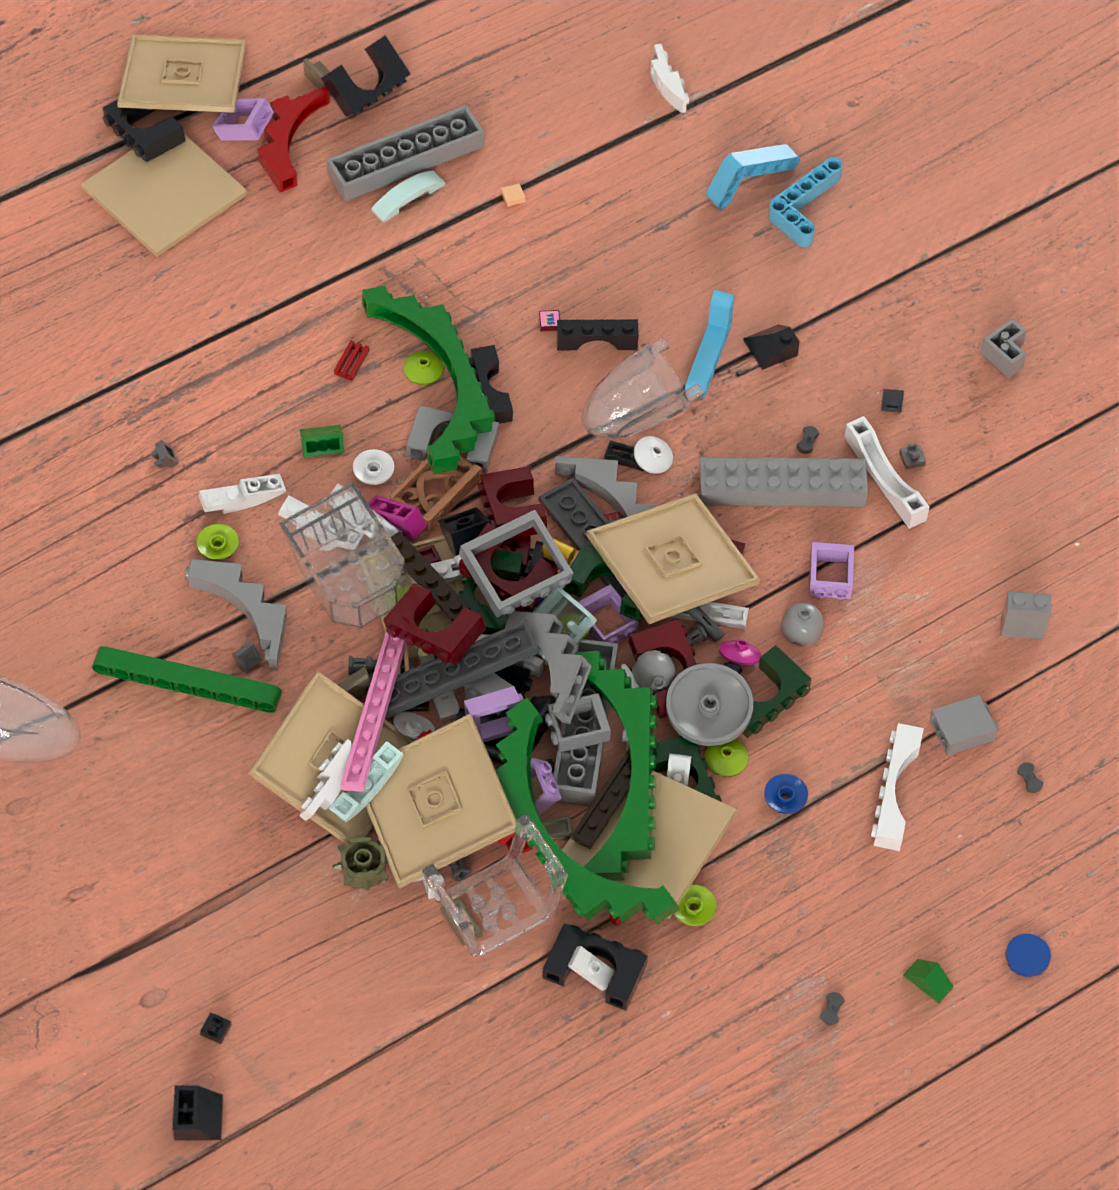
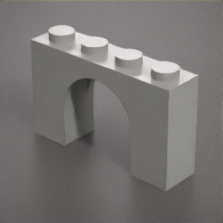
(431, 422)

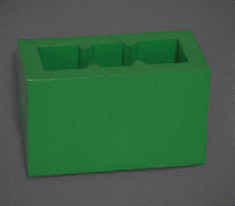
(322, 440)

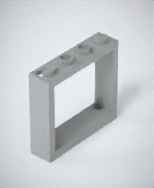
(501, 534)

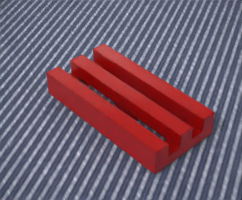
(357, 348)

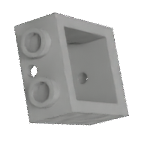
(585, 704)

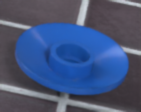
(788, 786)

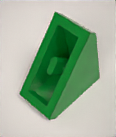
(929, 978)

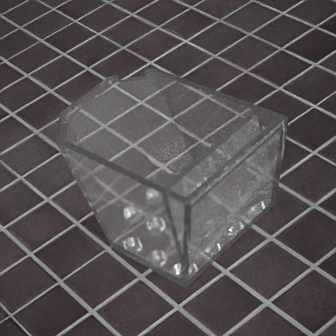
(346, 557)

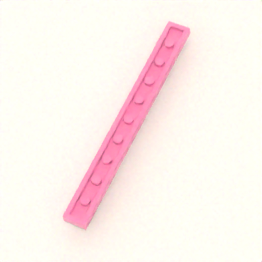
(373, 714)

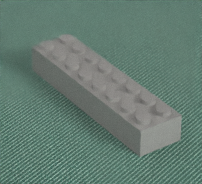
(405, 153)
(783, 482)
(579, 769)

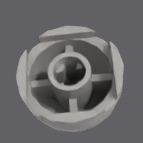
(803, 624)
(654, 671)

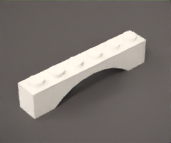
(904, 499)
(891, 824)

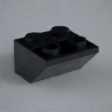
(197, 1113)

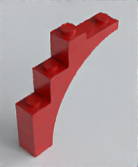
(279, 134)

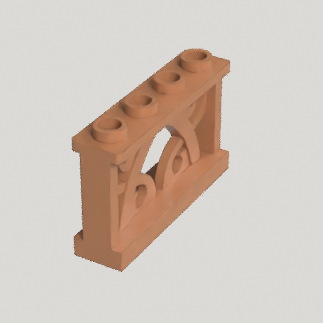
(433, 512)

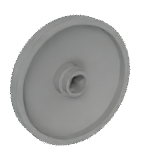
(709, 704)

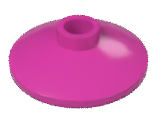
(740, 652)

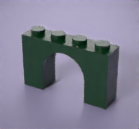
(506, 566)
(589, 566)
(791, 683)
(697, 766)

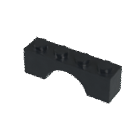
(619, 332)
(486, 366)

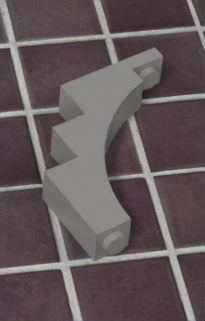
(601, 479)
(226, 581)
(567, 670)

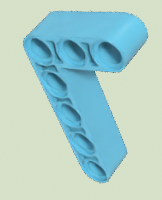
(748, 164)
(786, 206)
(713, 341)

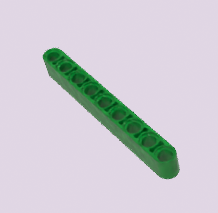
(187, 679)

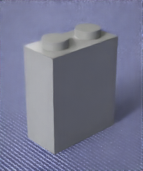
(1026, 615)
(963, 725)

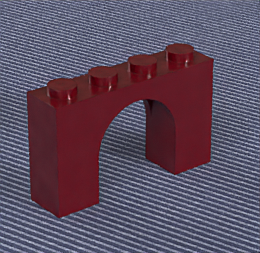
(506, 485)
(506, 589)
(668, 639)
(447, 644)

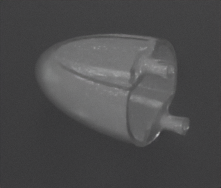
(637, 395)
(33, 725)

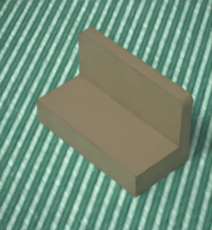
(315, 72)
(357, 683)

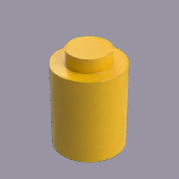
(566, 550)

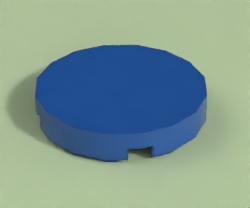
(1028, 955)

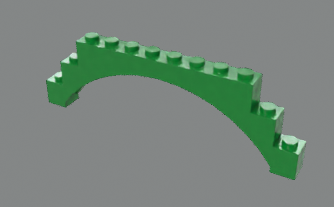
(435, 329)
(635, 709)
(586, 888)

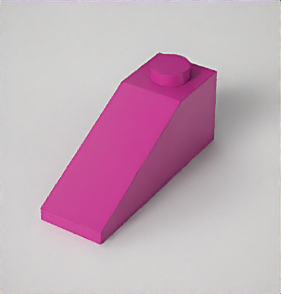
(401, 515)

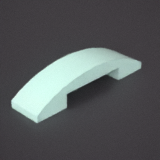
(405, 192)
(382, 768)

